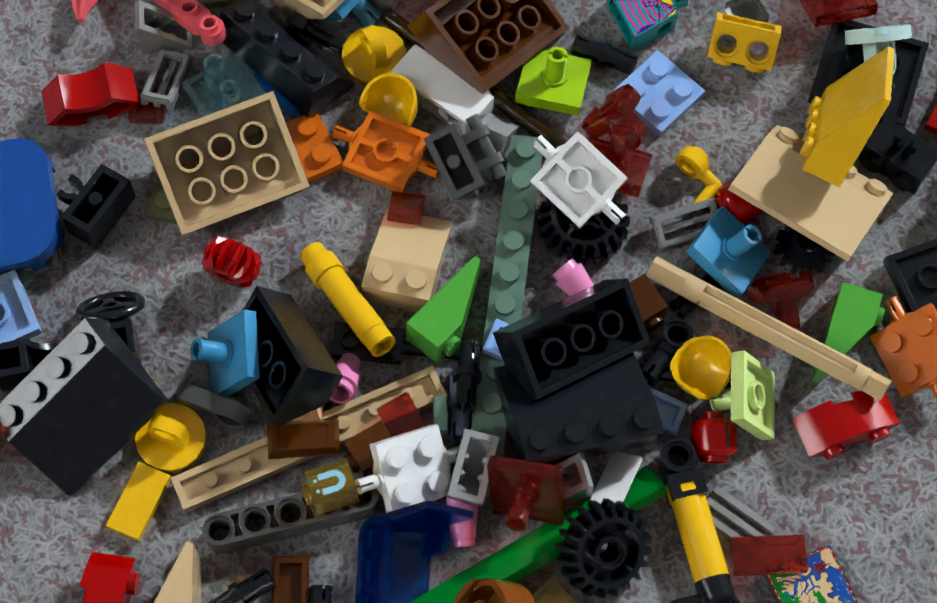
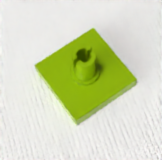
(554, 81)

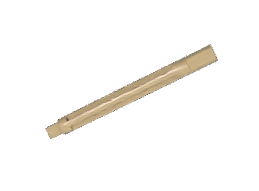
(768, 328)

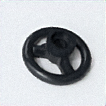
(111, 307)

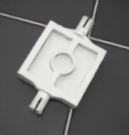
(578, 179)
(410, 468)

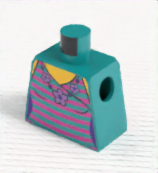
(644, 19)

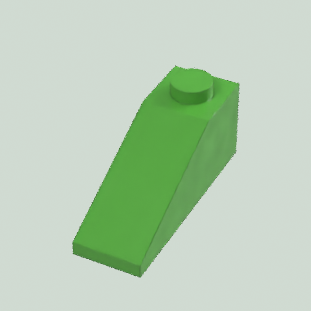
(441, 321)
(850, 321)

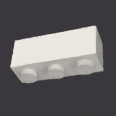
(442, 90)

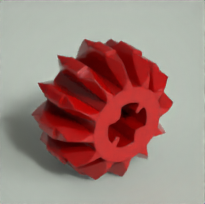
(231, 262)

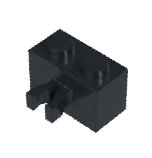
(898, 156)
(97, 205)

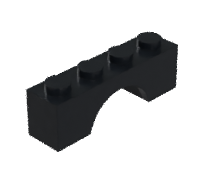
(22, 356)

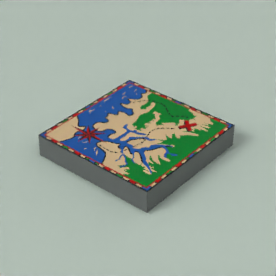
(820, 584)

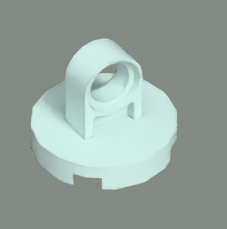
(878, 38)

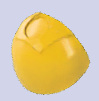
(391, 97)
(702, 366)

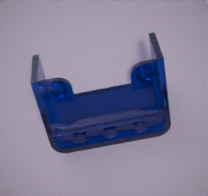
(398, 550)

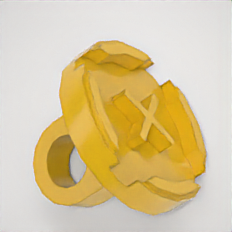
(371, 53)
(172, 439)

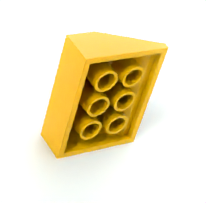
(846, 118)

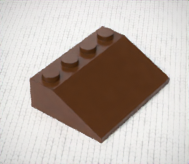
(486, 37)

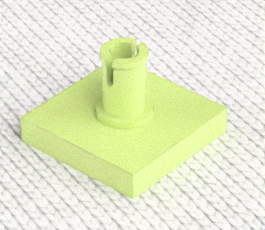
(750, 396)

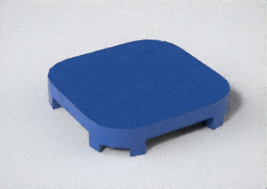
(27, 206)

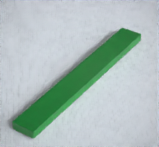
(538, 546)

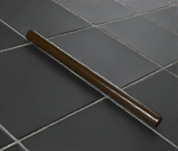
(501, 100)

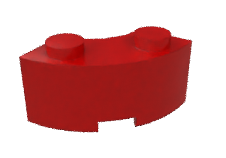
(101, 91)
(832, 427)
(109, 579)

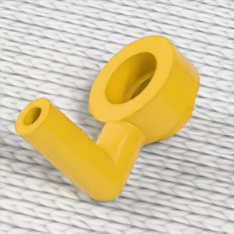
(695, 164)

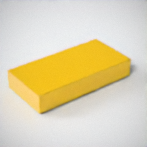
(138, 502)

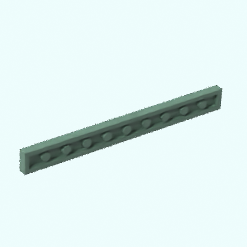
(508, 275)

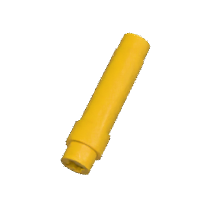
(330, 277)

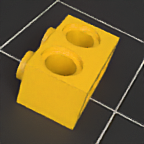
(746, 33)

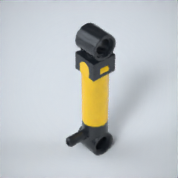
(687, 497)

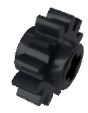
(799, 257)

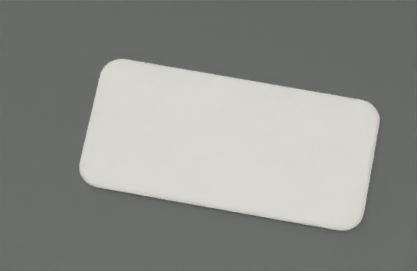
(617, 477)

